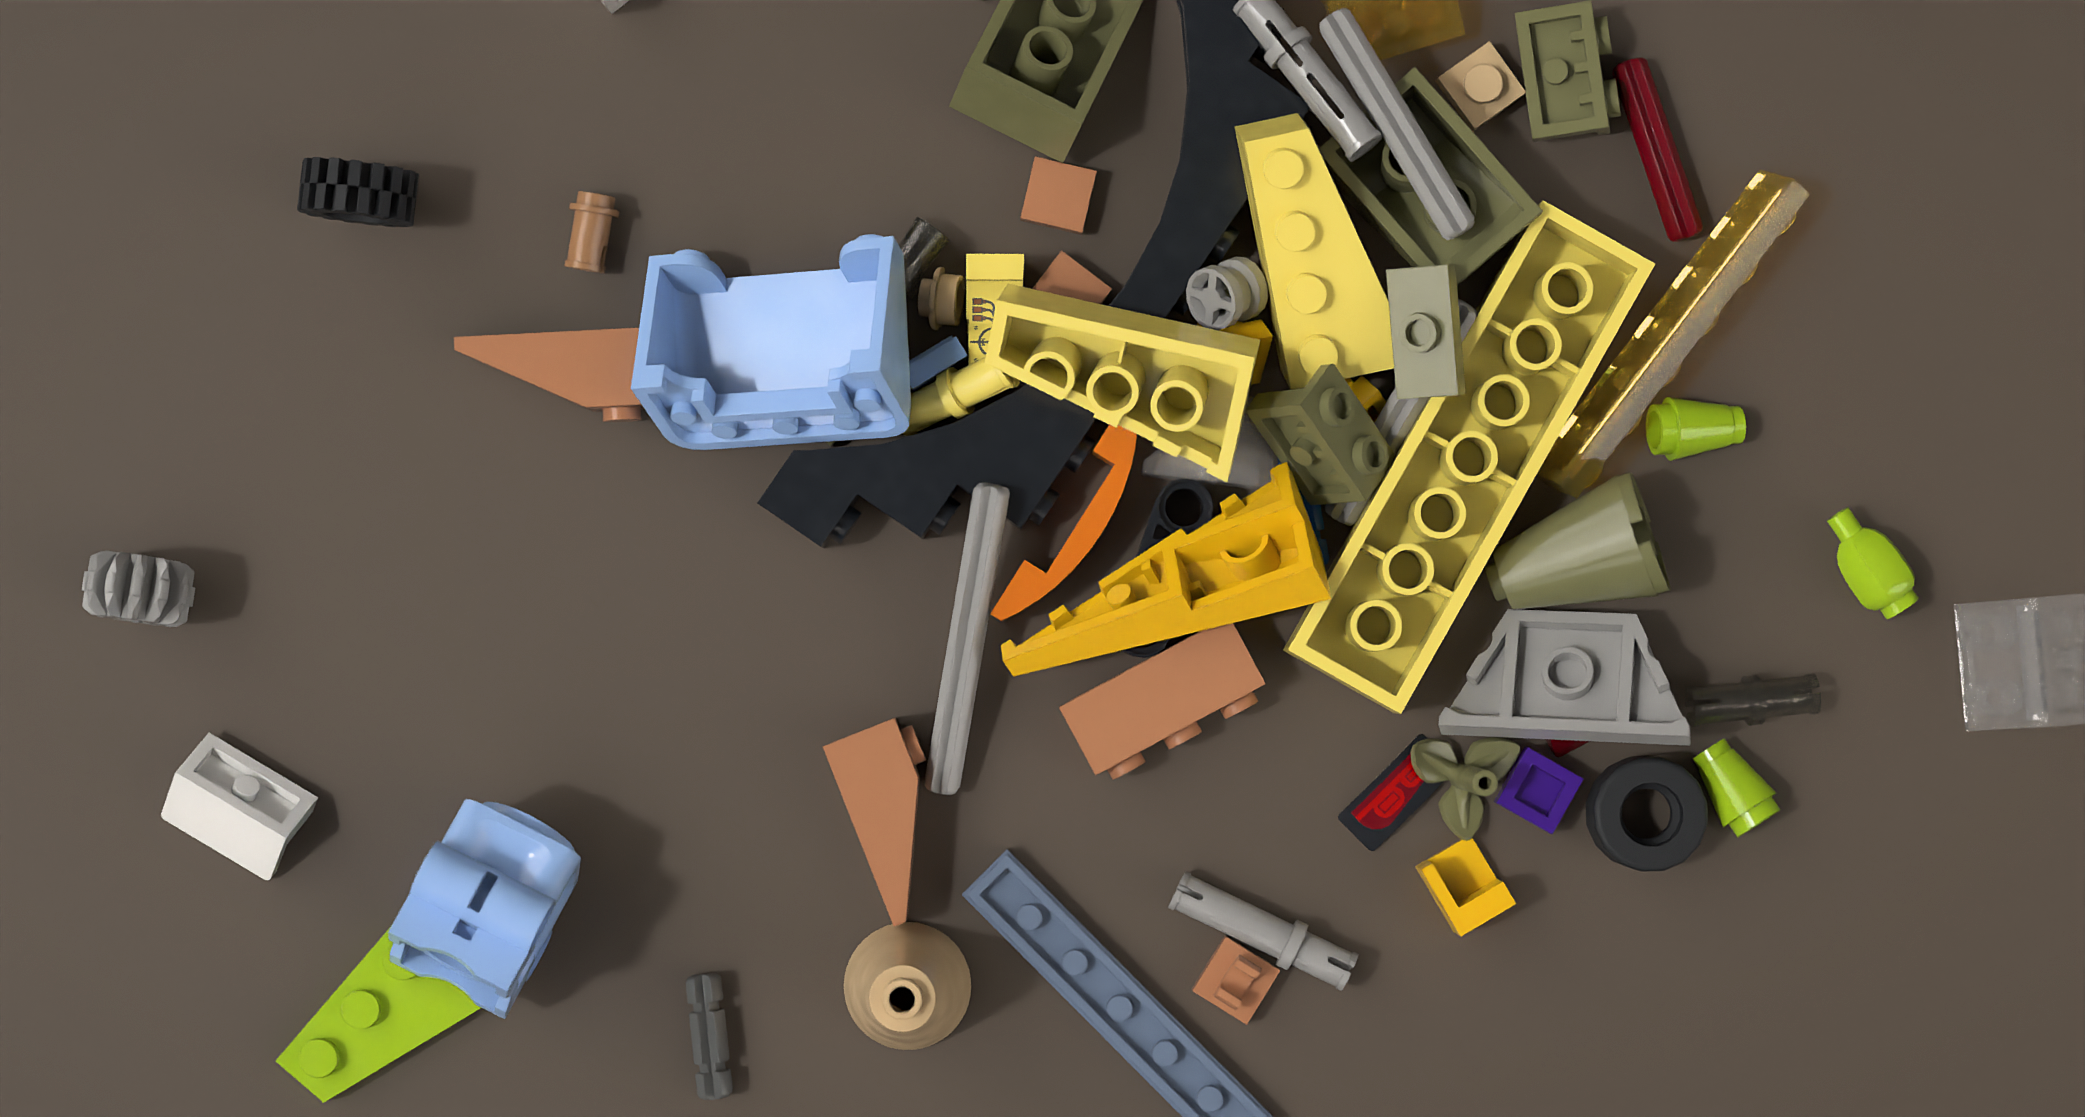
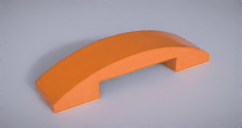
(1032, 584)

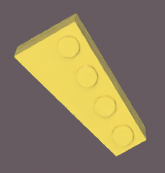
(1316, 271)
(1131, 369)

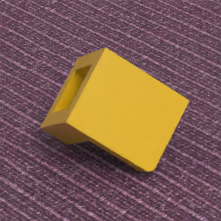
(1464, 886)

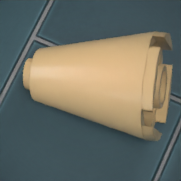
(911, 958)

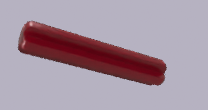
(1657, 149)

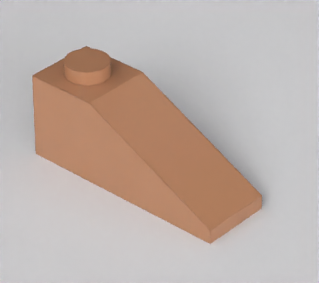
(578, 366)
(881, 794)

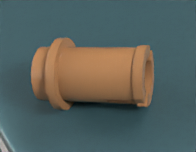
(590, 231)

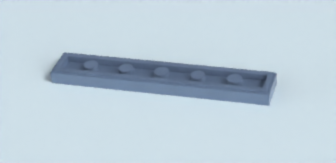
(1107, 993)

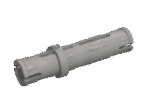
(1354, 131)
(1264, 931)

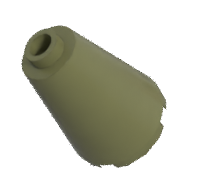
(1583, 553)

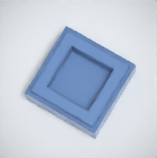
(934, 361)

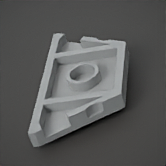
(1568, 681)

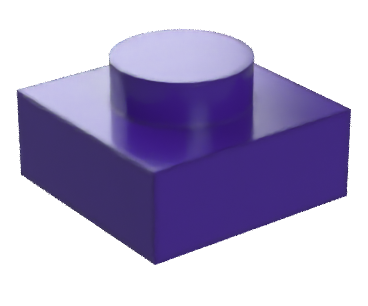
(1538, 790)

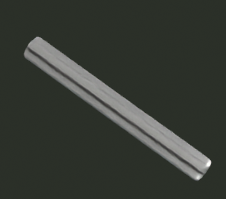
(966, 638)

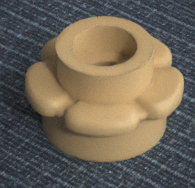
(942, 299)

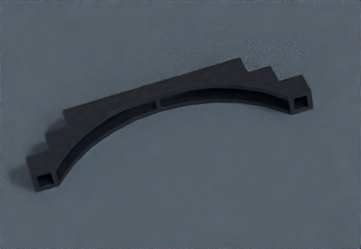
(1030, 434)

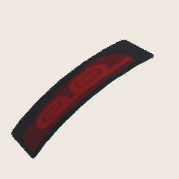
(1387, 801)

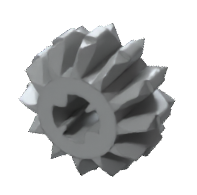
(138, 588)

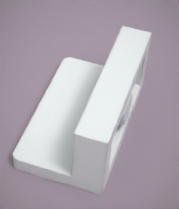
(237, 805)

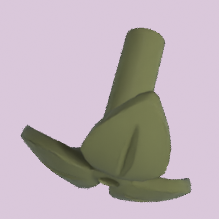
(1479, 775)

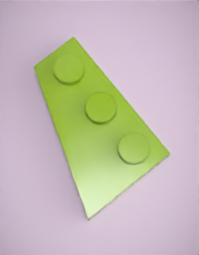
(370, 1023)

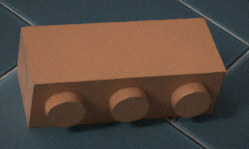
(1163, 699)

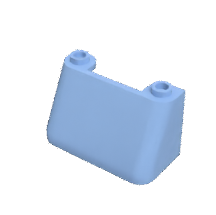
(775, 351)

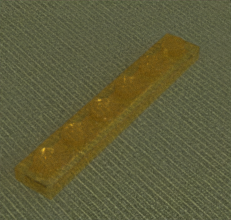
(1671, 331)

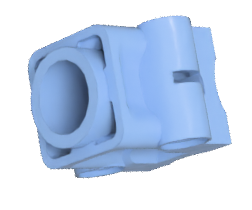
(486, 903)

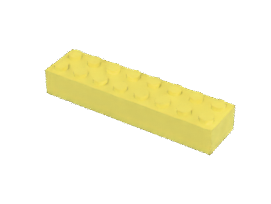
(1470, 459)

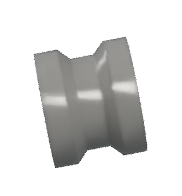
(1227, 293)

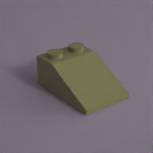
(1043, 68)
(1392, 207)

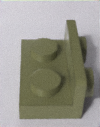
(1564, 71)
(1324, 438)

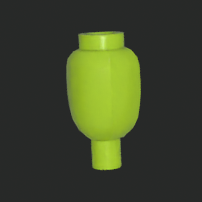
(1873, 566)

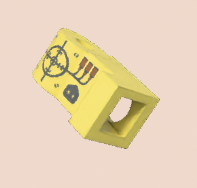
(985, 281)

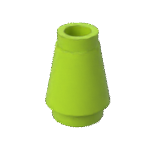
(1692, 427)
(1735, 788)

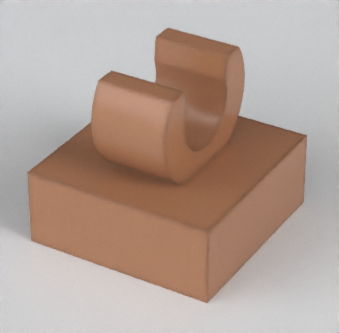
(1235, 979)

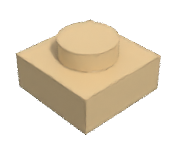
(1480, 86)

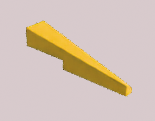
(1232, 569)

